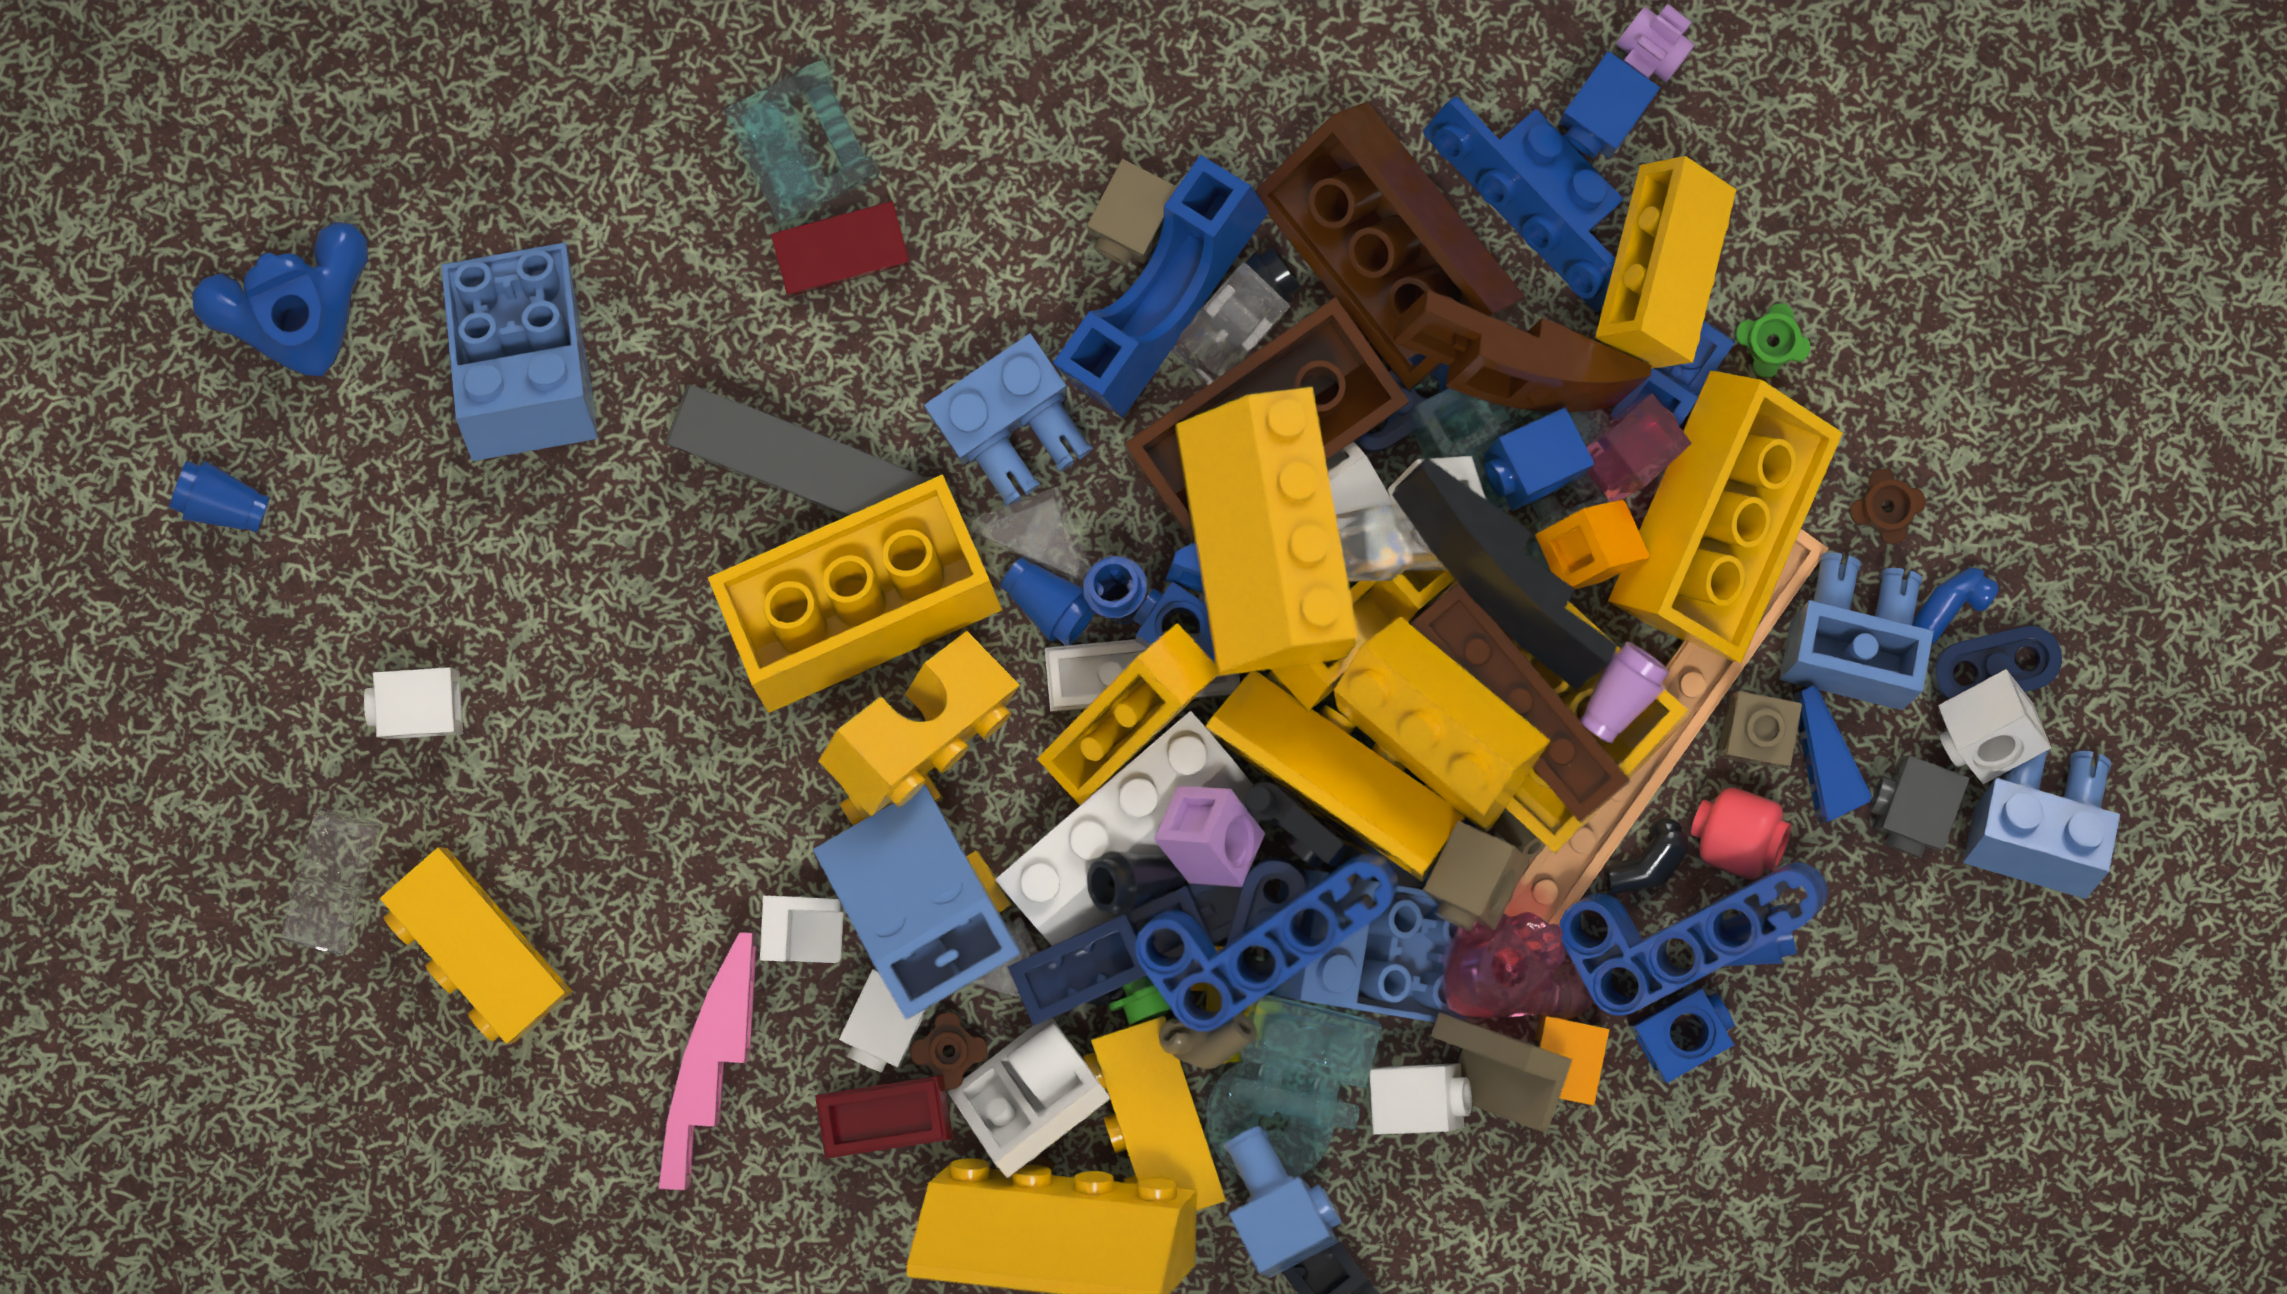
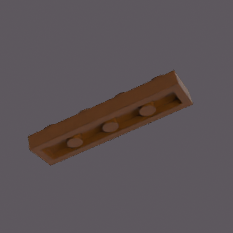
(1573, 760)

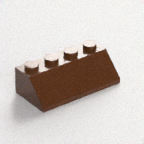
(1380, 232)
(1319, 352)

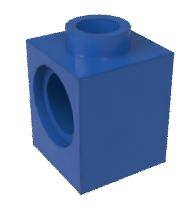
(1607, 107)
(1537, 459)
(1174, 600)
(1655, 1040)

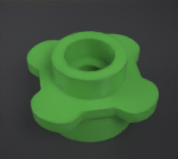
(1781, 324)
(1141, 1001)

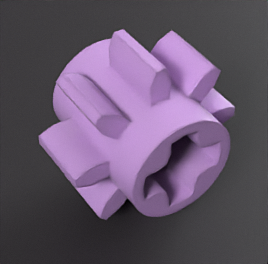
(1656, 42)

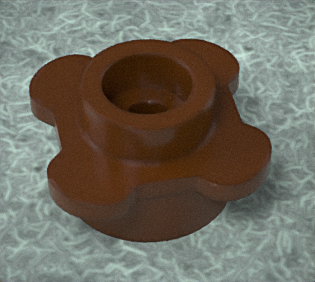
(1905, 503)
(949, 1032)

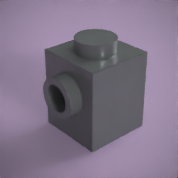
(1917, 805)

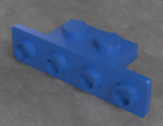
(1538, 188)

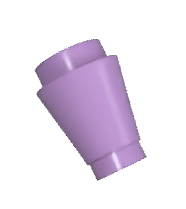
(1624, 691)

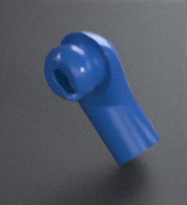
(1950, 596)

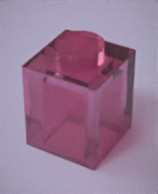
(1635, 448)

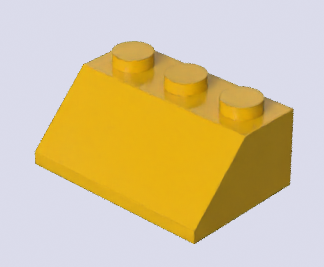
(1439, 722)

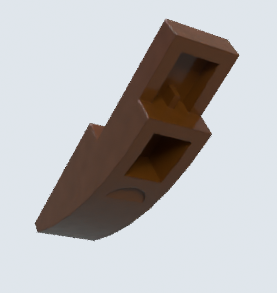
(1518, 368)

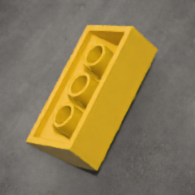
(1727, 515)
(1266, 533)
(854, 594)
(1335, 772)
(1054, 1231)

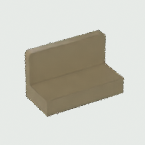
(1506, 1072)

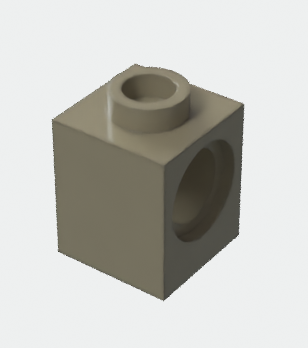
(1130, 214)
(1759, 730)
(1475, 878)

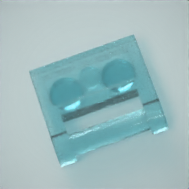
(781, 150)

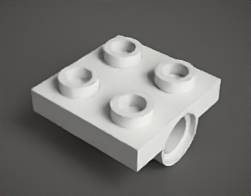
(1028, 1096)

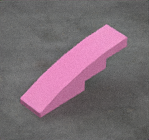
(718, 1037)

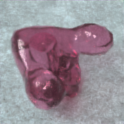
(1513, 971)

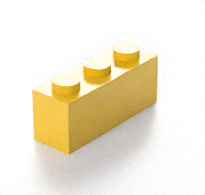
(1666, 262)
(1128, 714)
(473, 947)
(1153, 1111)

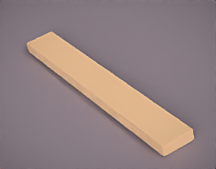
(1699, 683)

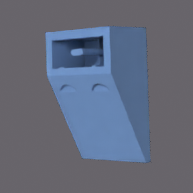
(517, 352)
(916, 903)
(1385, 966)

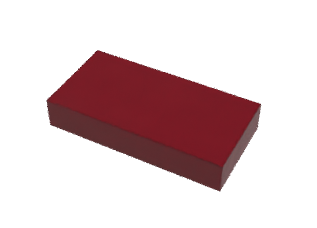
(840, 249)
(884, 1117)

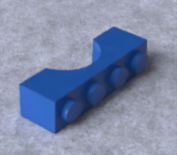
(1200, 238)

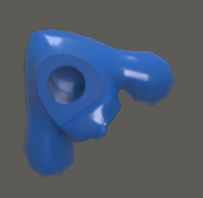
(287, 306)

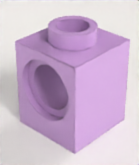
(1209, 836)

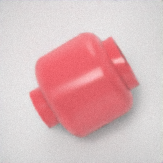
(1741, 833)

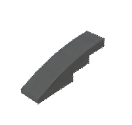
(783, 454)

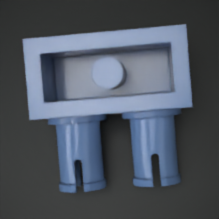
(996, 399)
(1857, 653)
(2042, 835)
(1283, 1215)

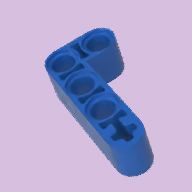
(1701, 930)
(1276, 932)

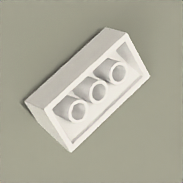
(1119, 817)

